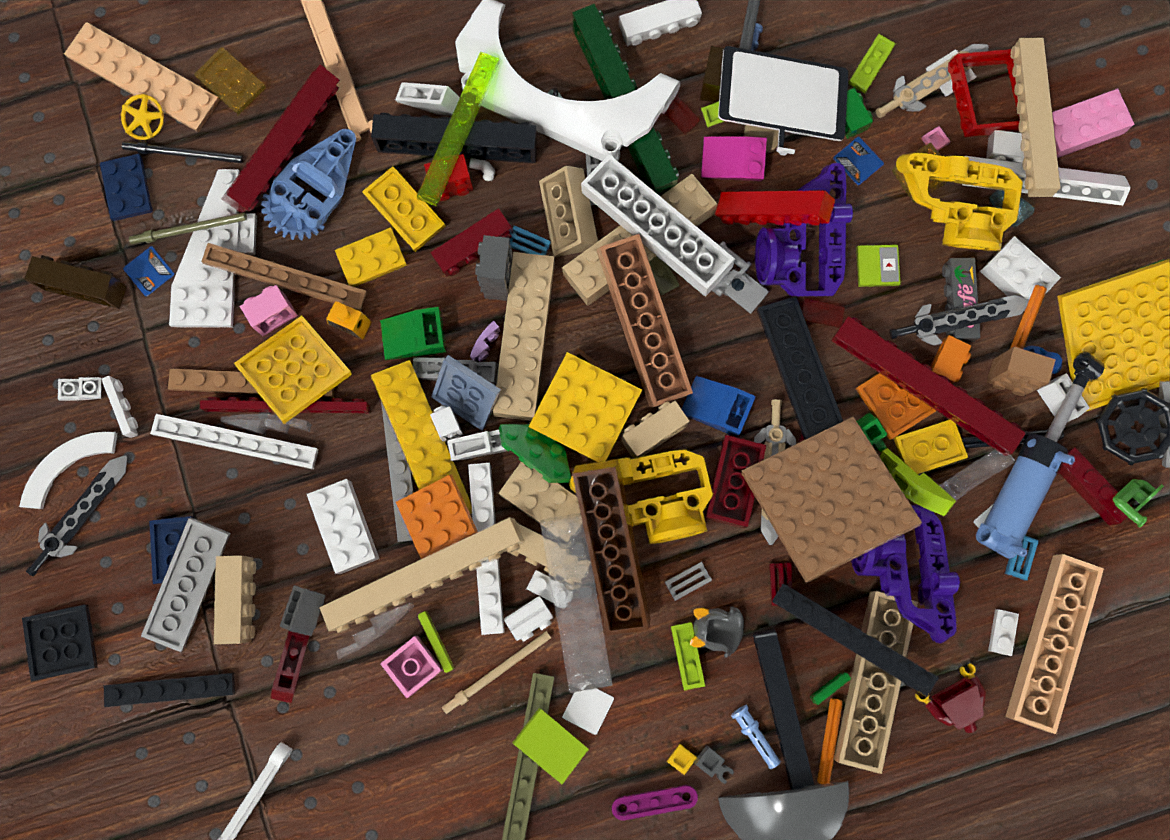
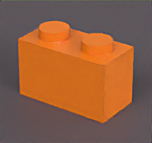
(950, 358)

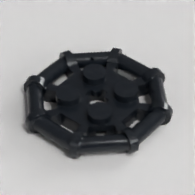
(1126, 419)

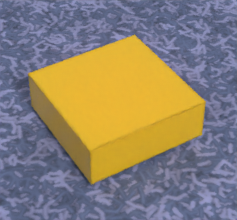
(681, 759)

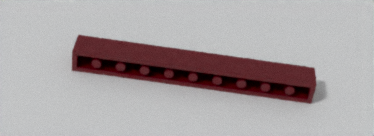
(928, 386)

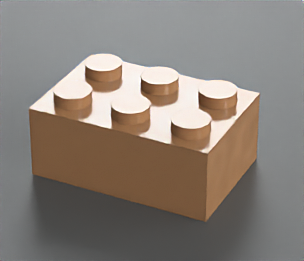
(1020, 371)

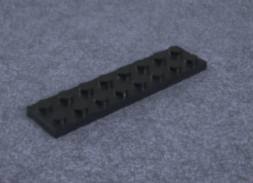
(799, 366)

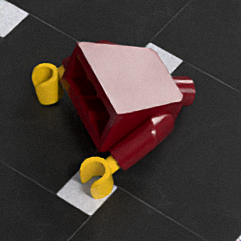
(959, 703)

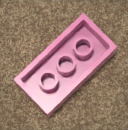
(1090, 122)

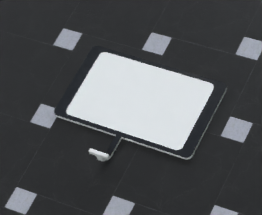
(783, 94)

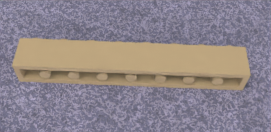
(1035, 117)

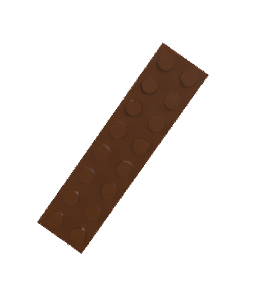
(611, 547)

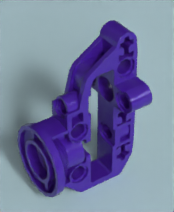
(779, 255)
(937, 582)

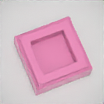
(937, 138)

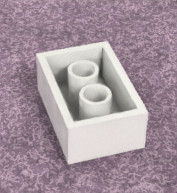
(1018, 270)

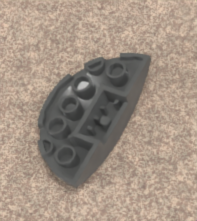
(788, 815)

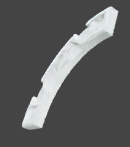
(59, 460)

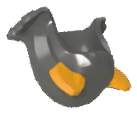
(718, 629)

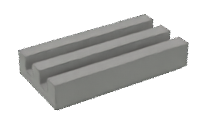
(703, 572)

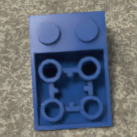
(718, 405)

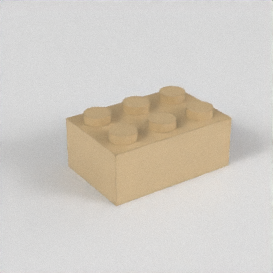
(654, 429)

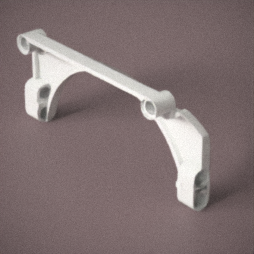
(584, 125)

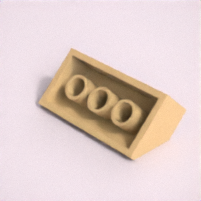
(568, 212)

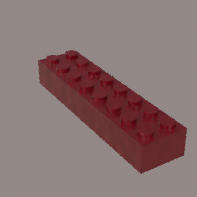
(281, 138)

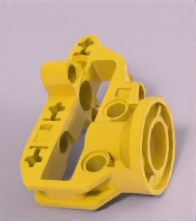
(974, 225)
(673, 515)

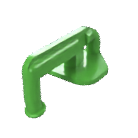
(1141, 492)

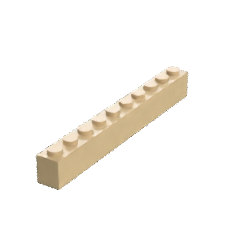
(422, 574)

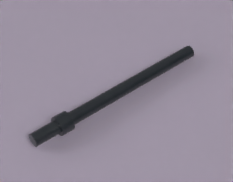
(145, 148)

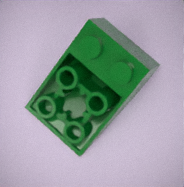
(413, 334)

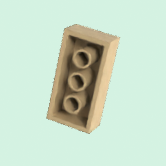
(536, 496)
(234, 600)

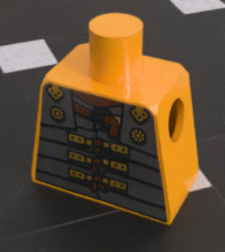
(347, 319)

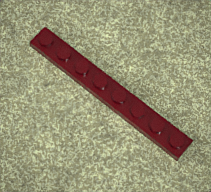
(235, 404)

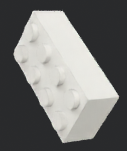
(343, 526)

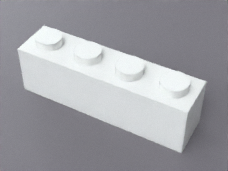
(658, 20)

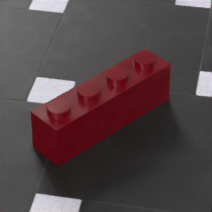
(464, 246)
(1092, 488)

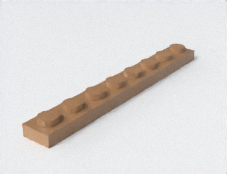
(283, 276)
(213, 382)

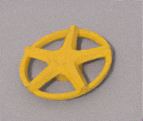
(141, 117)

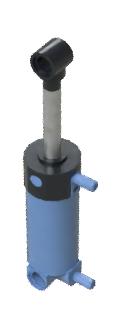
(1034, 472)

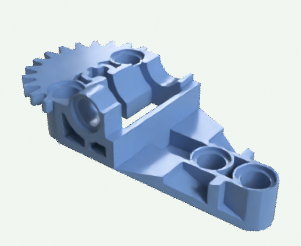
(320, 171)

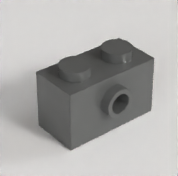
(302, 610)

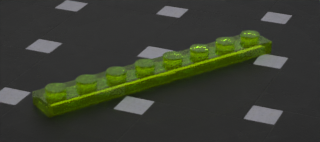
(458, 129)

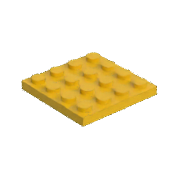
(292, 369)
(585, 408)

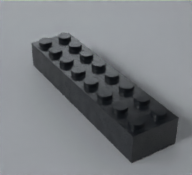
(484, 142)

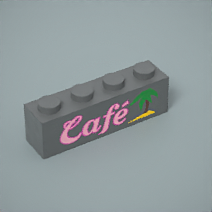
(961, 293)

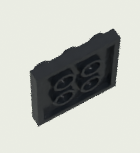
(59, 642)

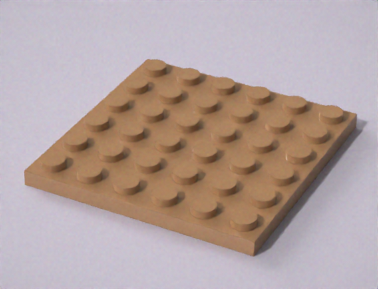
(830, 499)

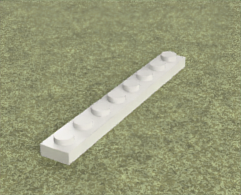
(234, 441)

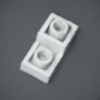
(79, 389)

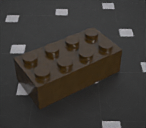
(76, 282)

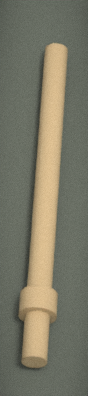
(462, 696)

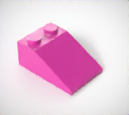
(734, 158)

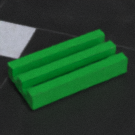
(830, 687)

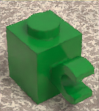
(873, 431)

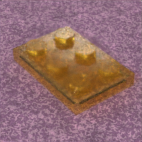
(230, 80)

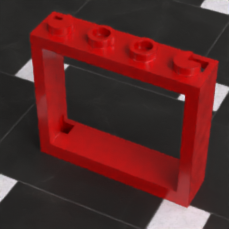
(962, 94)

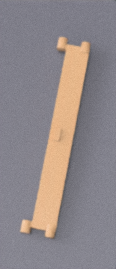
(335, 63)

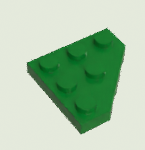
(536, 451)

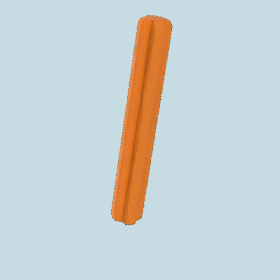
(1029, 317)
(829, 741)

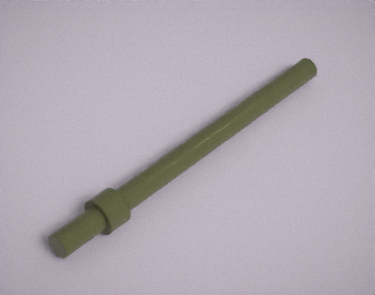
(151, 235)

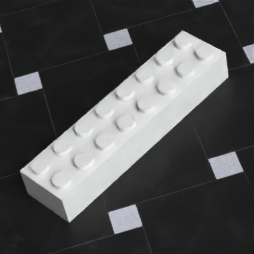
(658, 224)

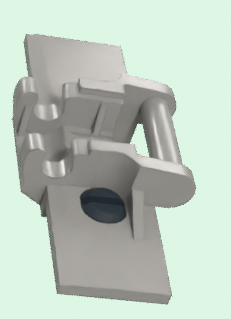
(740, 285)

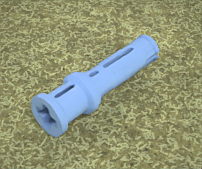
(750, 726)

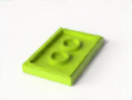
(550, 746)

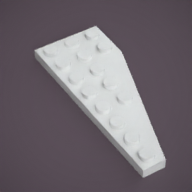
(201, 292)

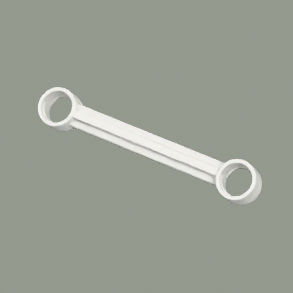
(276, 760)

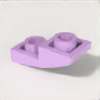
(481, 349)

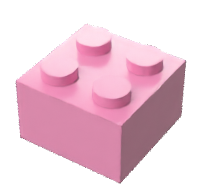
(268, 310)
(412, 666)

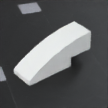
(475, 445)

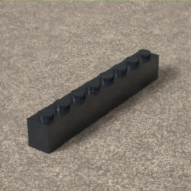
(855, 640)

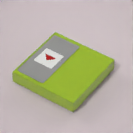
(878, 265)

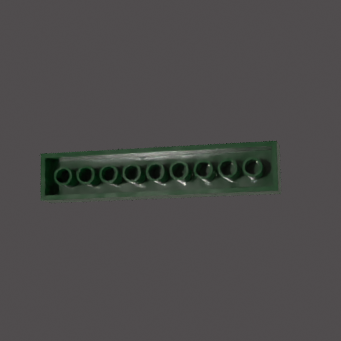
(614, 81)

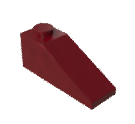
(289, 667)

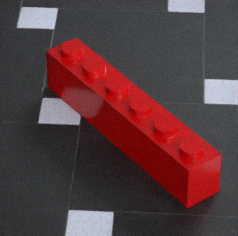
(775, 207)

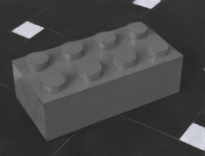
(494, 267)

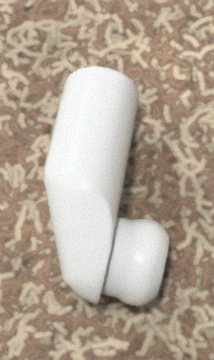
(485, 167)

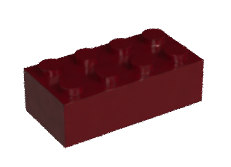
(731, 495)

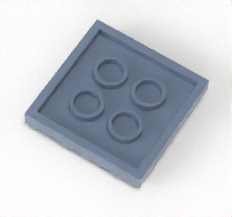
(465, 392)

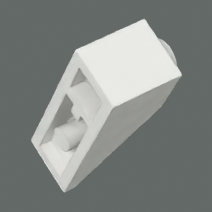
(427, 97)

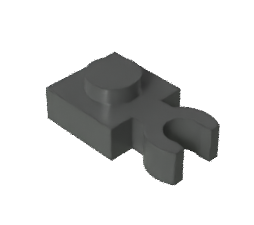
(712, 763)

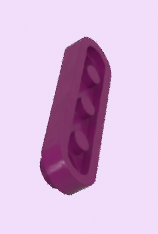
(654, 802)

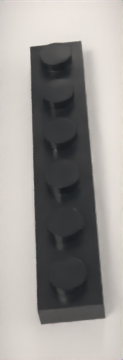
(169, 690)

